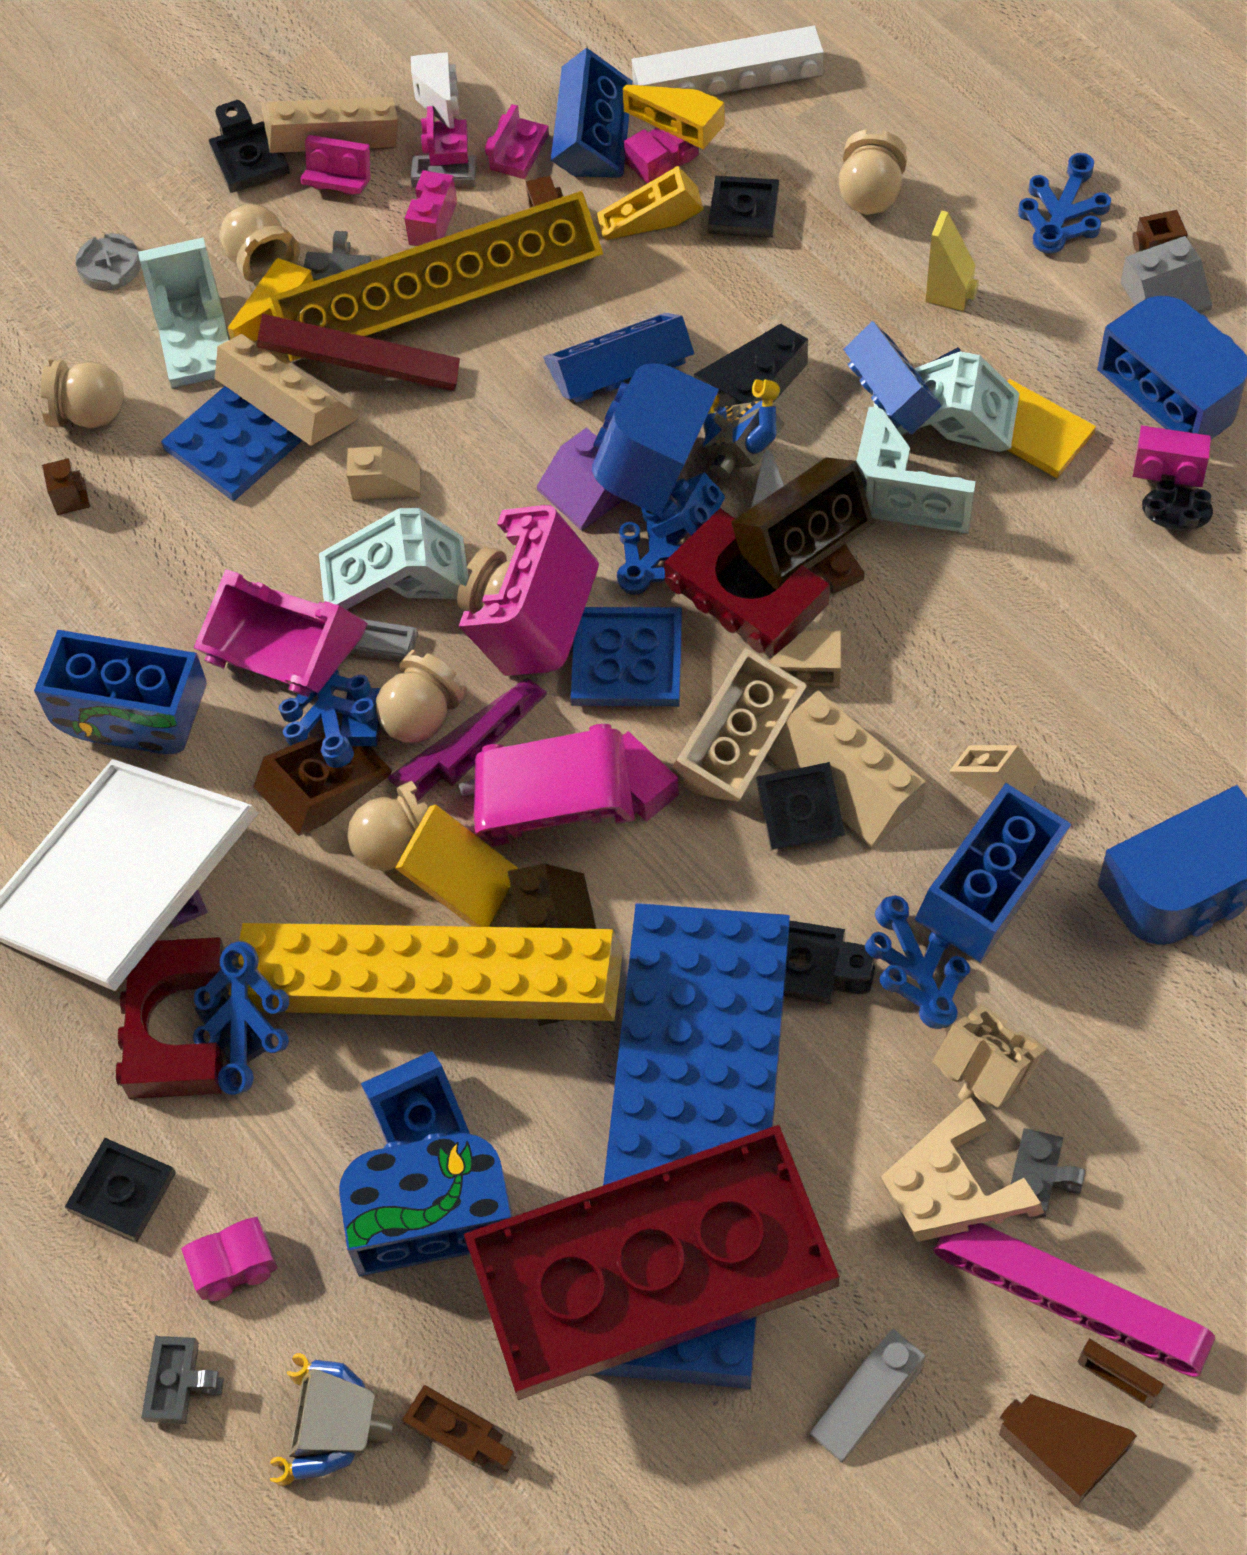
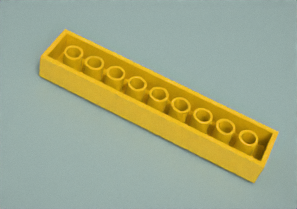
(446, 270)
(439, 970)

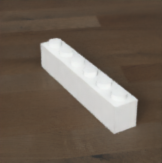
(735, 63)

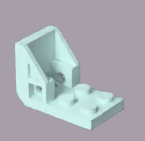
(185, 309)
(974, 399)
(904, 494)
(400, 552)

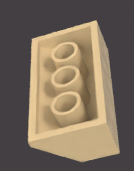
(353, 120)
(280, 391)
(737, 728)
(869, 780)

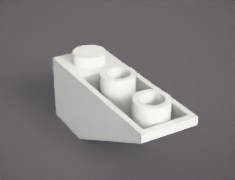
(436, 85)

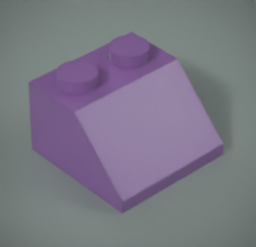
(571, 483)

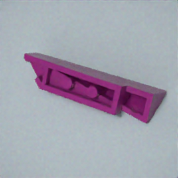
(456, 752)

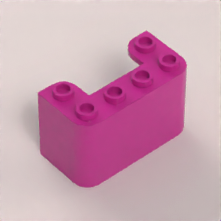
(541, 597)

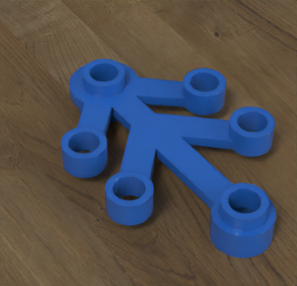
(1050, 236)
(659, 551)
(334, 747)
(935, 1005)
(240, 1011)

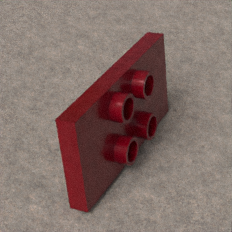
(650, 1261)

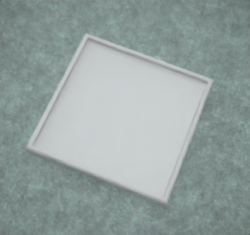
(117, 871)

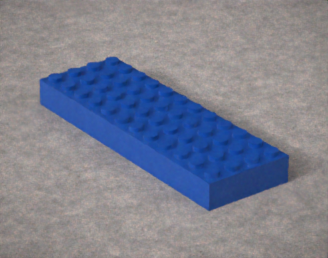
(696, 1075)

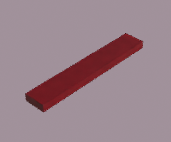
(358, 352)

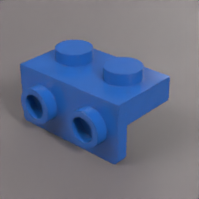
(689, 506)

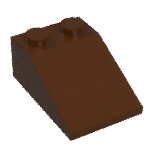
(310, 791)

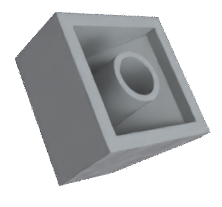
(1167, 271)

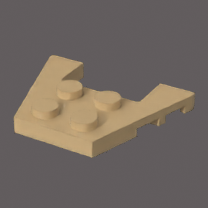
(937, 1188)

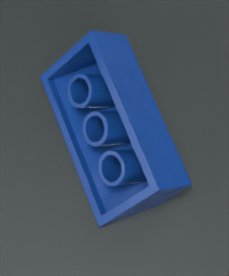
(590, 118)
(617, 355)

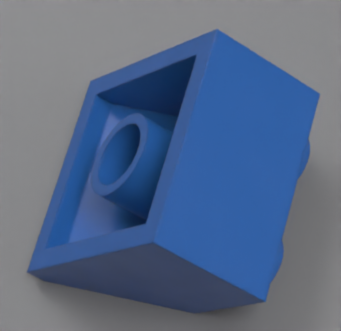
(414, 1101)

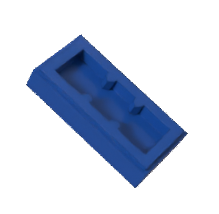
(361, 733)

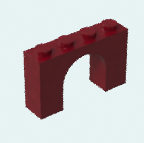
(764, 622)
(159, 1068)

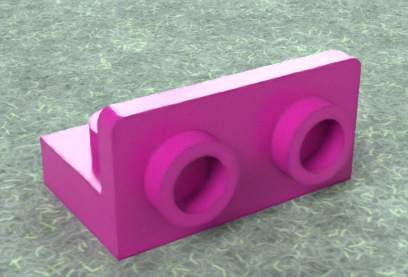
(444, 144)
(515, 144)
(336, 164)

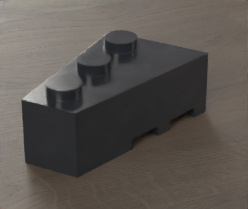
(772, 356)

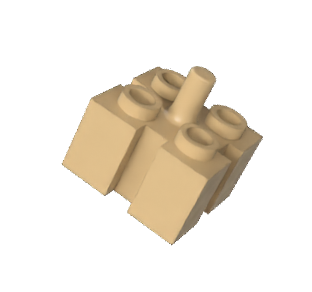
(988, 1057)

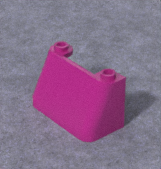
(277, 634)
(551, 784)

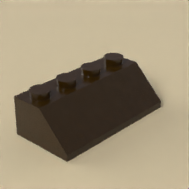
(804, 520)
(551, 899)

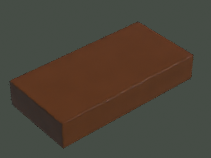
(1120, 1373)

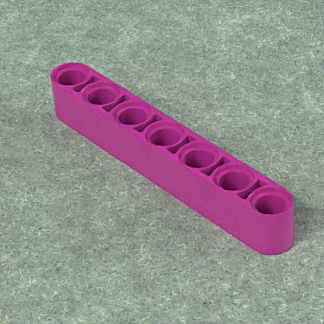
(1079, 1297)

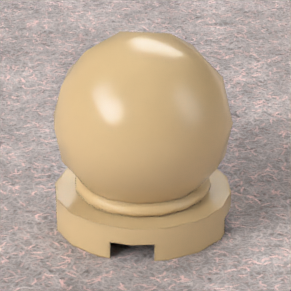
(872, 171)
(255, 239)
(85, 394)
(487, 576)
(417, 700)
(385, 827)

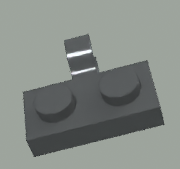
(339, 260)
(1038, 1164)
(173, 1378)

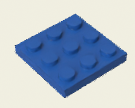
(229, 443)
(627, 657)

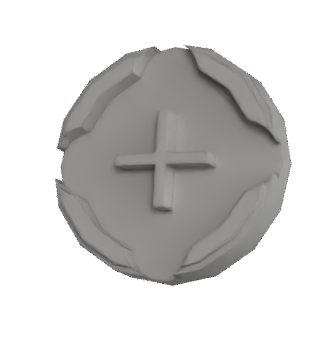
(108, 262)

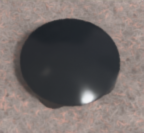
(1177, 506)

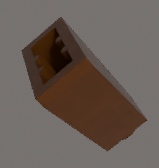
(1064, 1444)

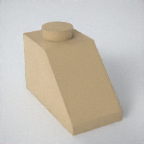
(381, 474)
(813, 658)
(991, 766)

